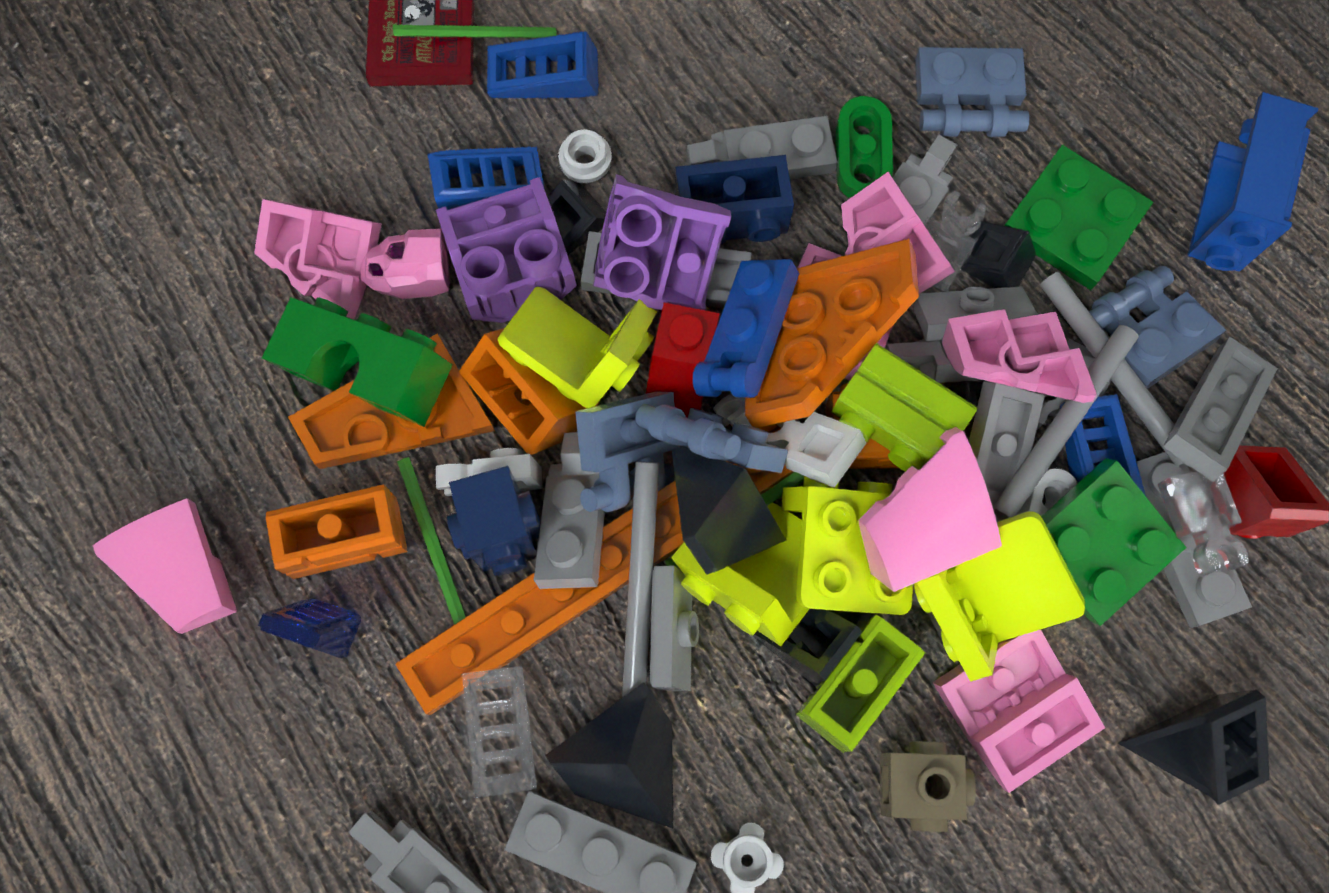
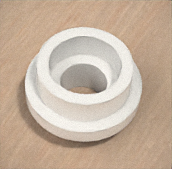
(582, 143)

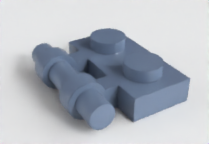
(971, 78)
(1168, 335)
(709, 438)
(612, 440)

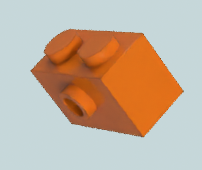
(519, 396)

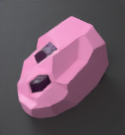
(408, 265)

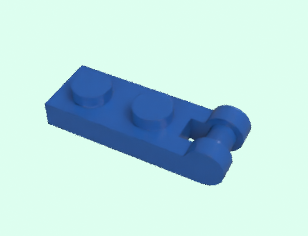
(747, 329)

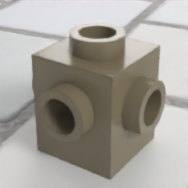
(904, 786)

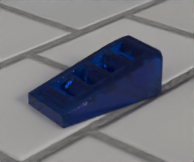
(314, 625)

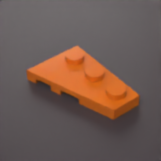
(350, 430)

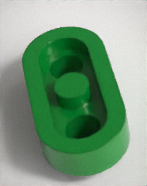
(863, 153)

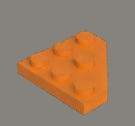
(830, 325)

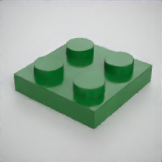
(1079, 216)
(1110, 538)

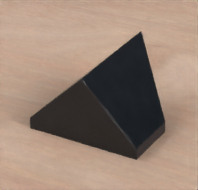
(721, 511)
(818, 642)
(1213, 745)
(623, 758)

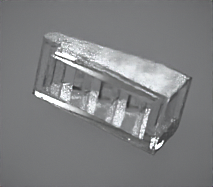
(507, 783)

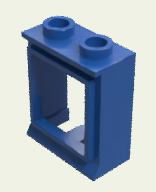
(1252, 188)

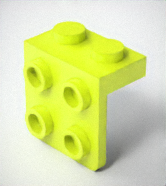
(573, 350)
(832, 551)
(756, 590)
(1001, 594)

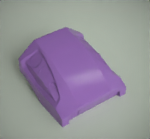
(658, 246)
(506, 250)

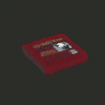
(418, 58)

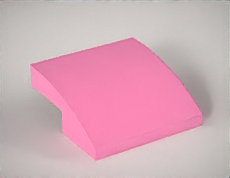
(1022, 712)

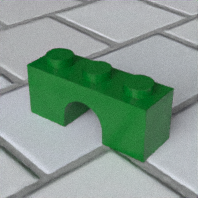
(393, 371)

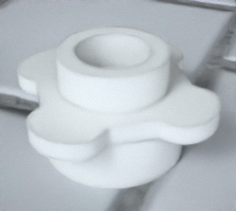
(751, 842)

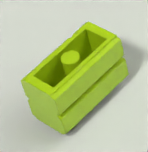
(901, 408)
(861, 685)

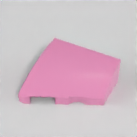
(885, 216)
(317, 250)
(1018, 353)
(931, 518)
(170, 566)

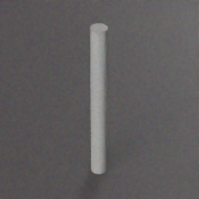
(1124, 377)
(1063, 426)
(640, 575)

